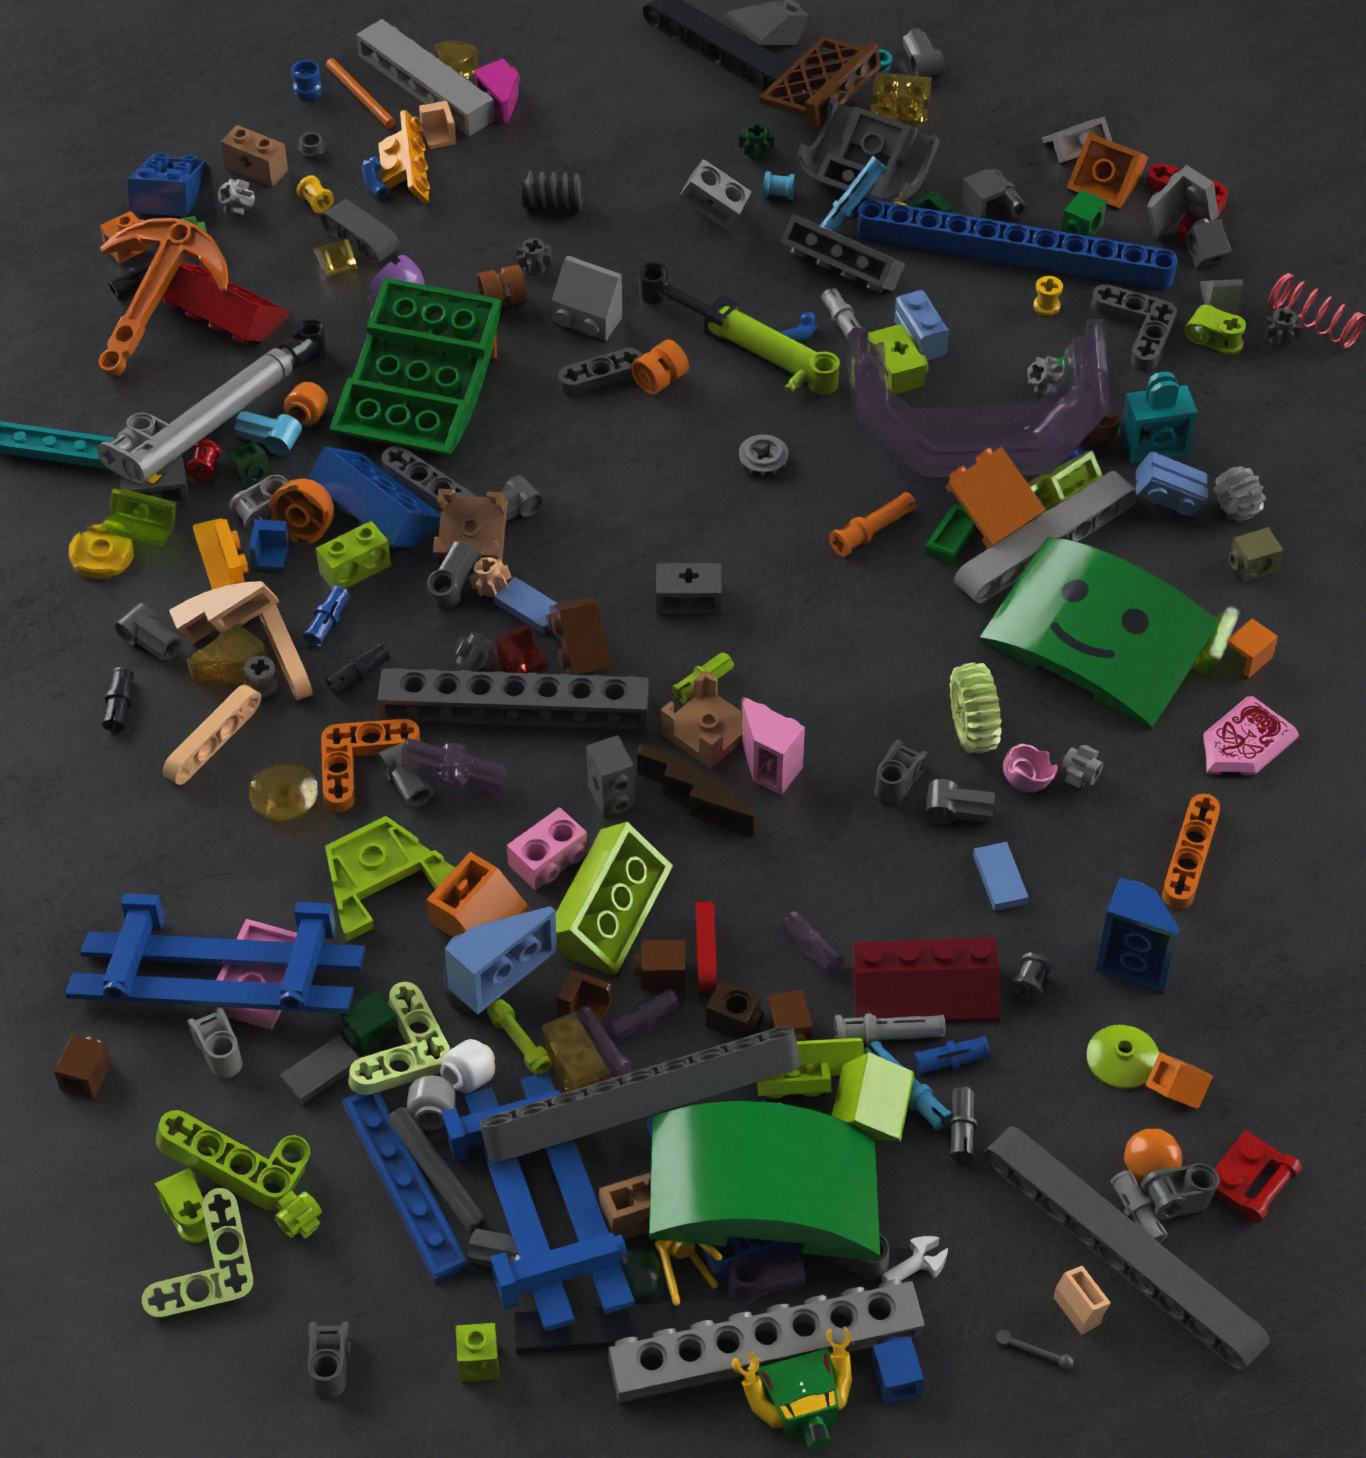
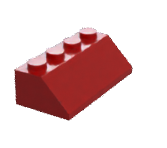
(235, 310)

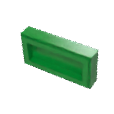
(951, 535)

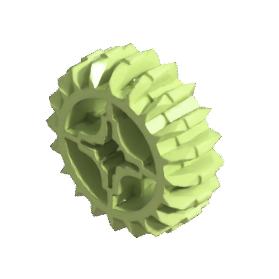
(975, 708)

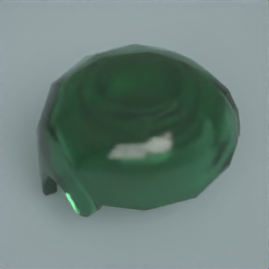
(644, 1274)

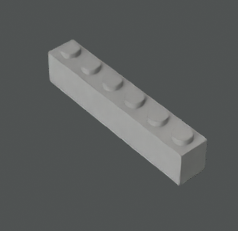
(425, 75)

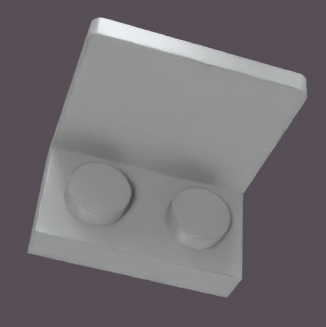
(1183, 192)

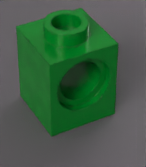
(1084, 214)

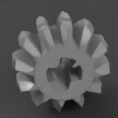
(1239, 493)

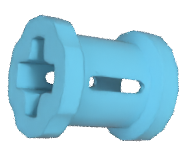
(779, 185)

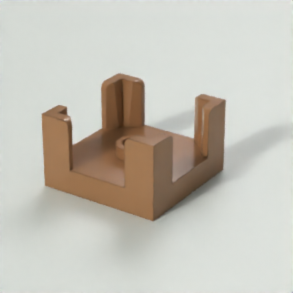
(472, 521)
(705, 725)

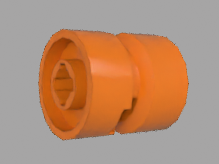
(660, 367)

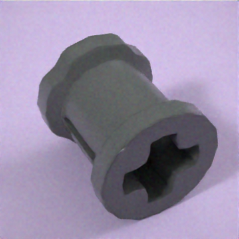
(260, 672)
(1031, 976)

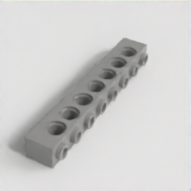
(636, 1382)

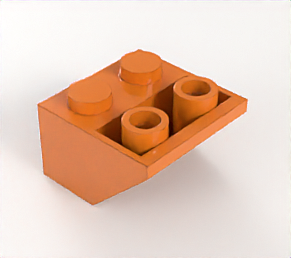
(473, 896)

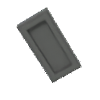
(319, 1070)

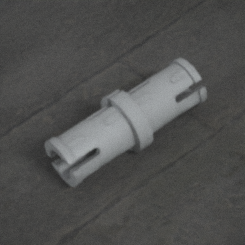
(841, 312)
(1137, 1205)

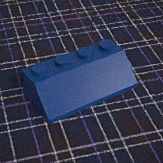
(374, 496)

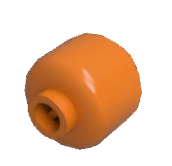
(306, 404)

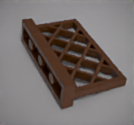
(842, 85)

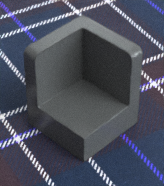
(979, 189)

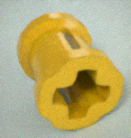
(315, 194)
(1048, 291)

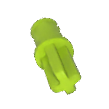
(717, 667)

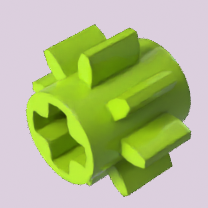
(298, 1214)

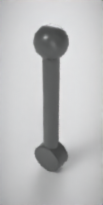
(1004, 1339)

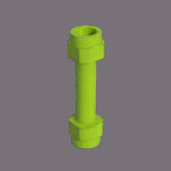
(535, 1057)

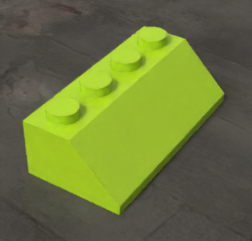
(610, 898)

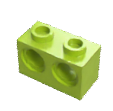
(353, 556)

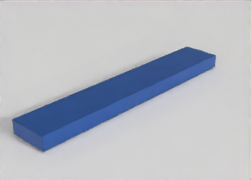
(406, 1187)

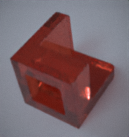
(518, 652)

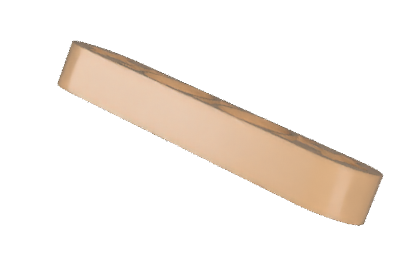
(286, 653)
(211, 734)

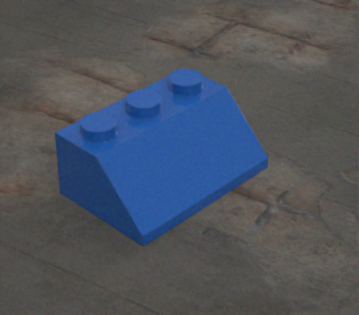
(1137, 937)

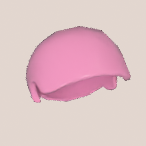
(1028, 768)

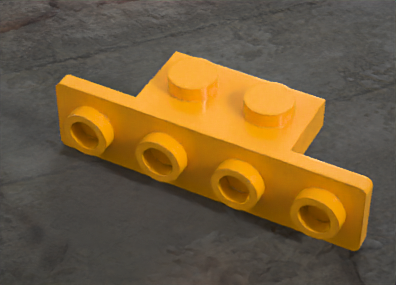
(404, 158)
(219, 553)

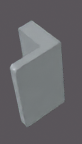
(1070, 141)

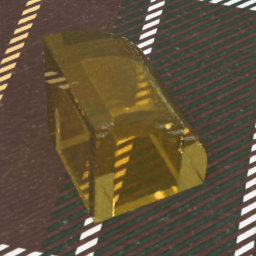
(459, 56)
(335, 257)

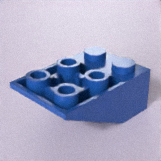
(166, 185)

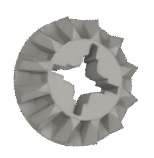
(760, 446)

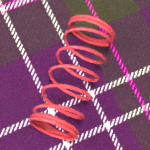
(1274, 296)

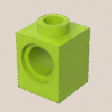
(477, 1352)

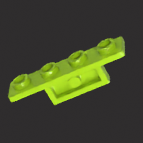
(819, 1062)

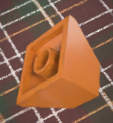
(1107, 170)

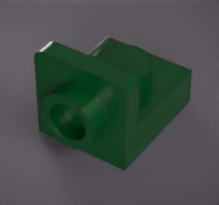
(250, 463)

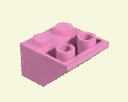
(771, 746)

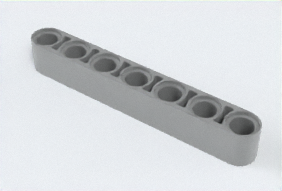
(1069, 520)

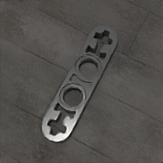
(414, 465)

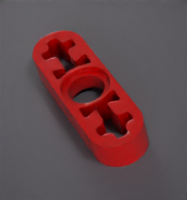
(706, 948)

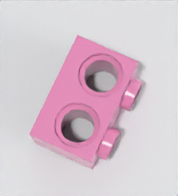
(544, 844)

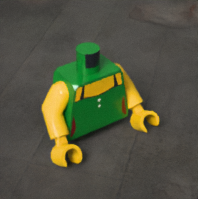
(800, 1392)

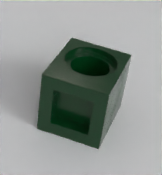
(369, 1023)

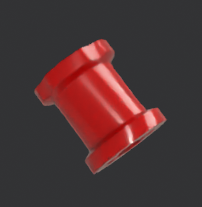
(206, 460)

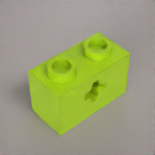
(903, 362)

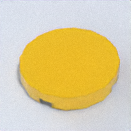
(100, 554)

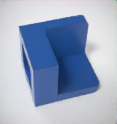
(269, 545)

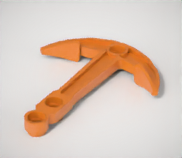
(166, 262)

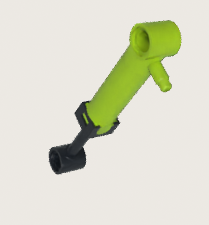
(725, 321)

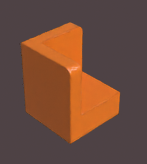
(1255, 644)
(1179, 1080)

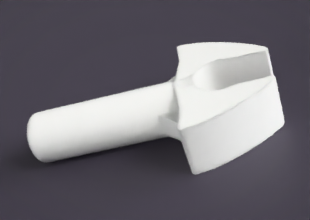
(916, 1262)

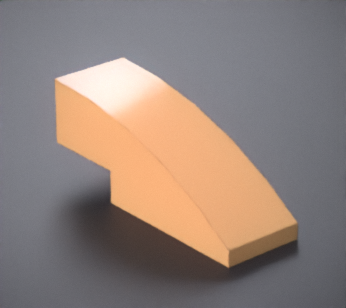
(221, 609)

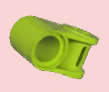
(1214, 328)
(183, 1202)

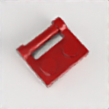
(1244, 1166)

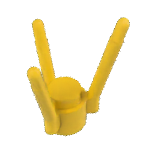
(680, 1251)

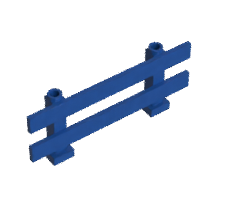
(300, 958)
(539, 1267)

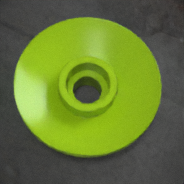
(1119, 1068)

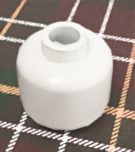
(468, 1066)

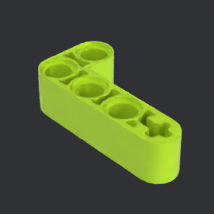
(231, 1153)

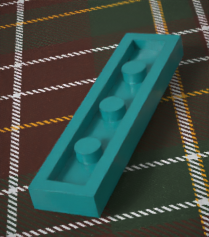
(51, 444)

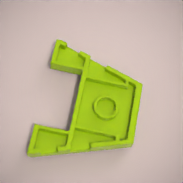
(372, 861)

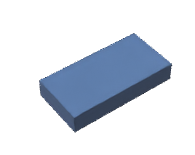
(525, 604)
(1000, 876)

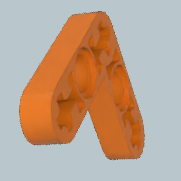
(346, 751)

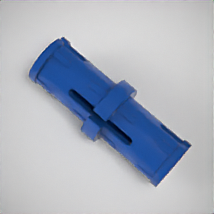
(322, 622)
(976, 1050)

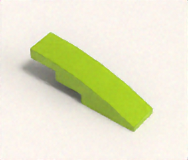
(1066, 480)

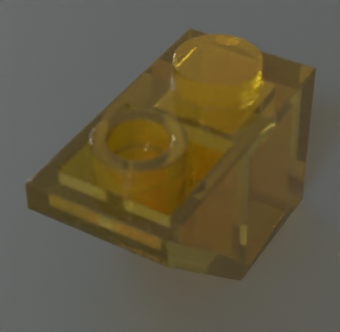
(225, 657)

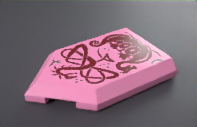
(1246, 739)

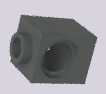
(1207, 243)

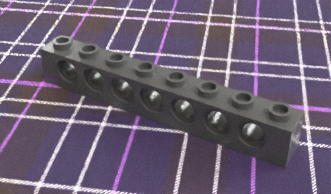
(514, 698)

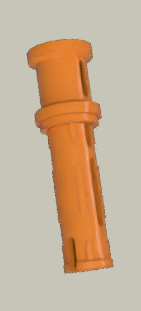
(862, 529)

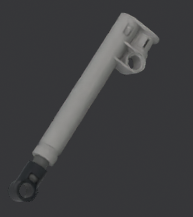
(152, 444)

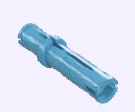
(853, 195)
(921, 1095)

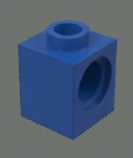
(897, 1369)

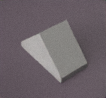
(1222, 294)

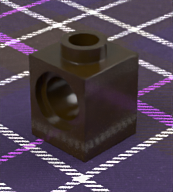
(734, 998)

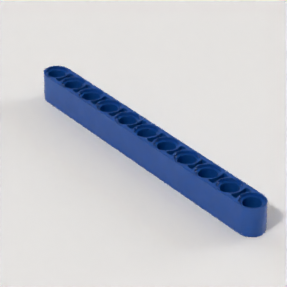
(1017, 244)

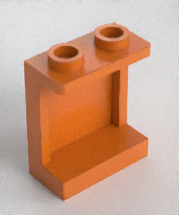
(995, 496)

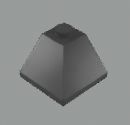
(770, 22)

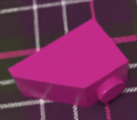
(501, 84)

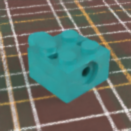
(1158, 419)

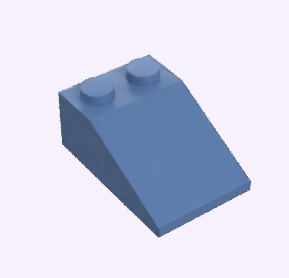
(498, 955)

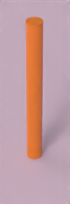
(360, 93)

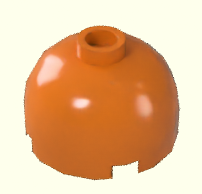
(304, 507)

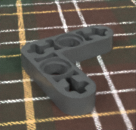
(1147, 317)

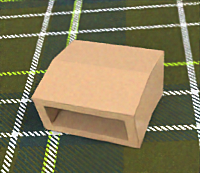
(1081, 1299)

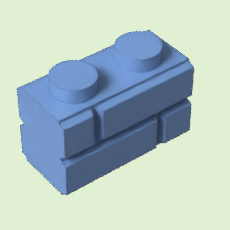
(923, 322)
(1171, 484)

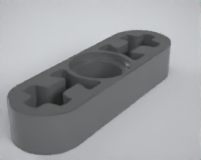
(593, 381)

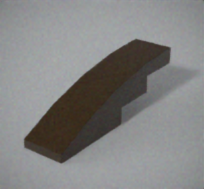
(706, 795)

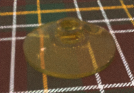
(283, 781)

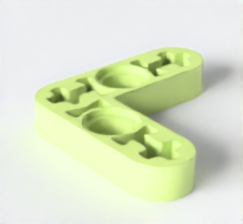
(412, 1053)
(213, 1277)

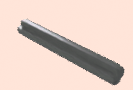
(436, 1169)

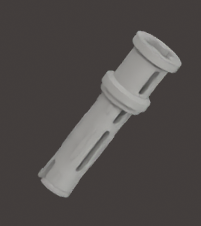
(879, 1029)

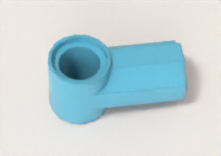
(276, 434)

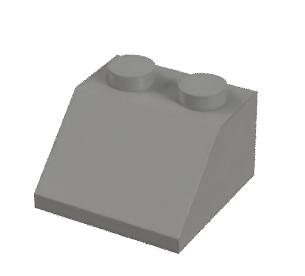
(587, 298)

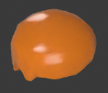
(1151, 1151)

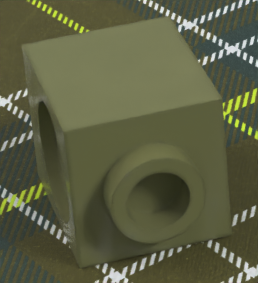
(1255, 554)

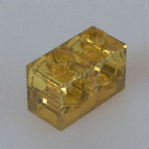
(901, 96)
(572, 1053)

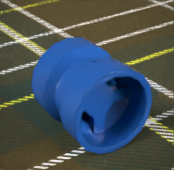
(306, 80)

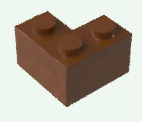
(581, 635)

